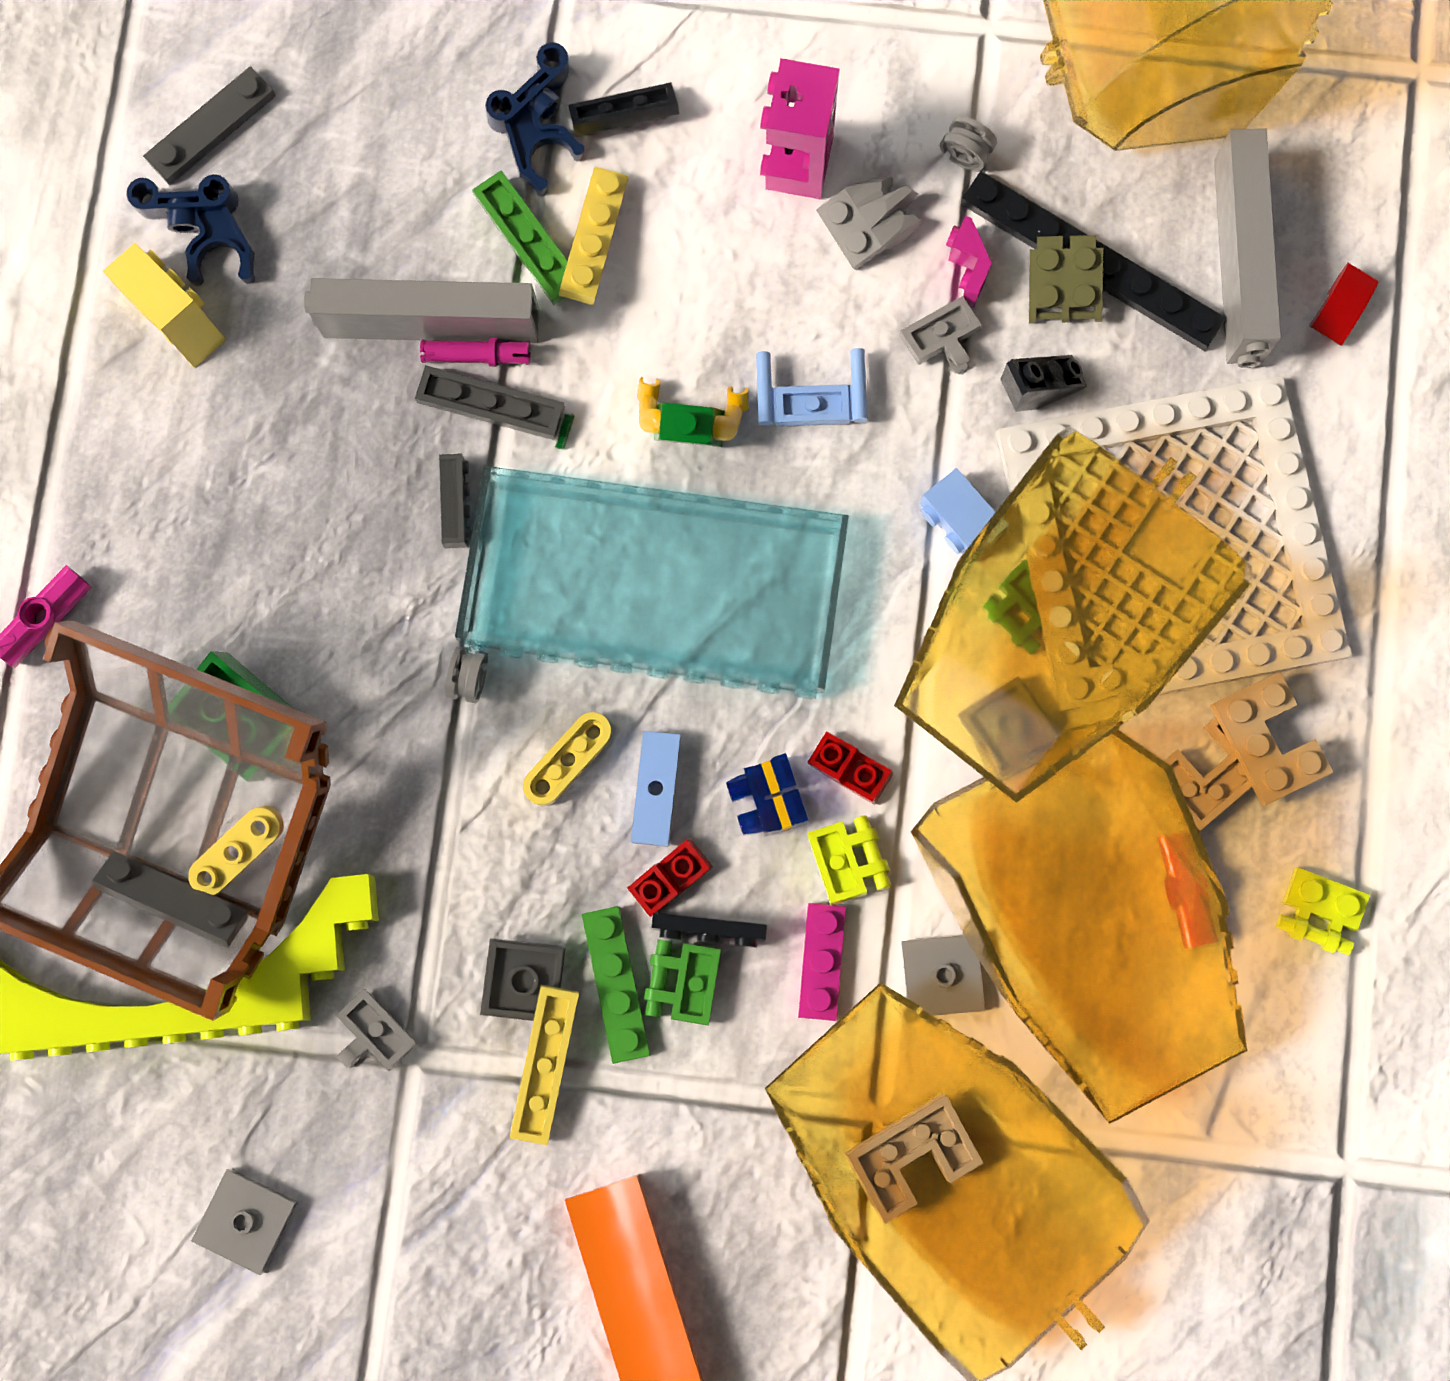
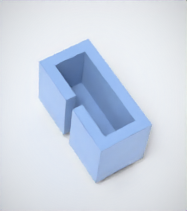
(956, 509)

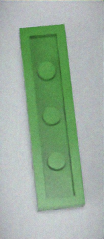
(523, 233)
(615, 984)

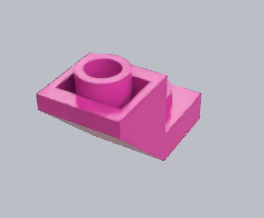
(970, 253)

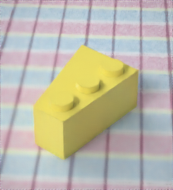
(165, 303)

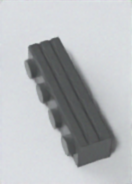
(453, 501)

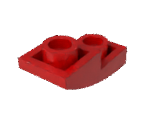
(1344, 304)
(850, 768)
(670, 877)

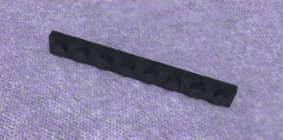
(1120, 275)

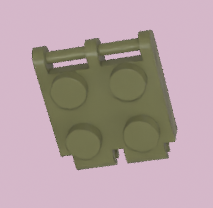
(1066, 278)

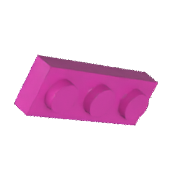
(821, 962)

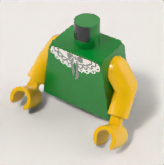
(687, 422)

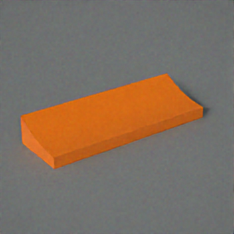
(632, 1283)

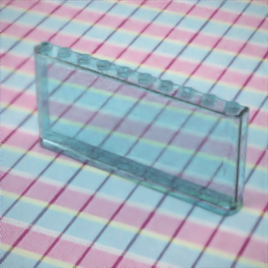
(652, 581)

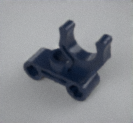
(528, 108)
(198, 212)

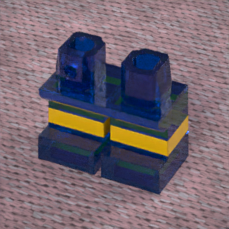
(764, 782)

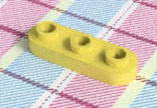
(572, 742)
(249, 844)

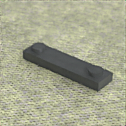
(209, 125)
(490, 402)
(170, 899)

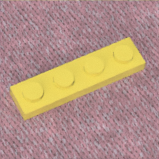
(593, 235)
(544, 1064)

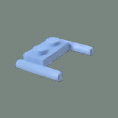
(812, 403)

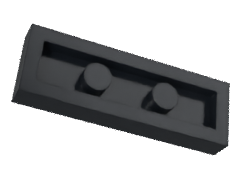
(623, 109)
(708, 929)

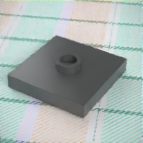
(516, 975)

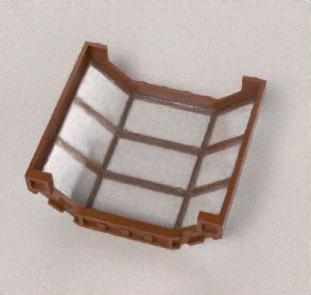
(159, 772)

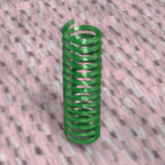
(565, 423)

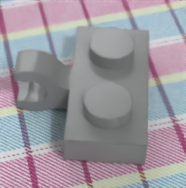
(942, 333)
(374, 1031)

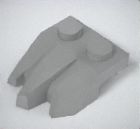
(869, 219)

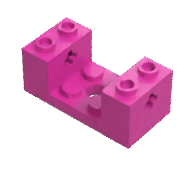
(802, 128)

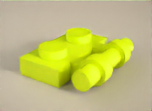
(838, 864)
(1326, 900)

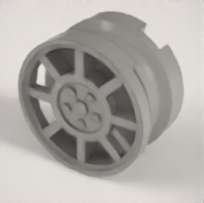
(968, 144)
(466, 675)

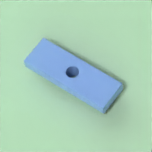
(657, 765)

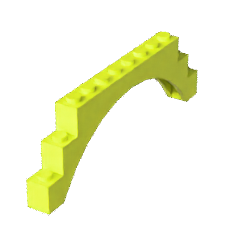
(275, 994)

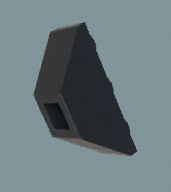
(1041, 380)

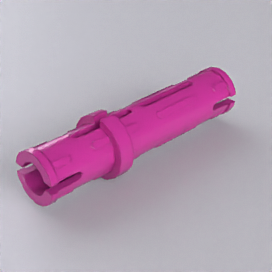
(488, 352)

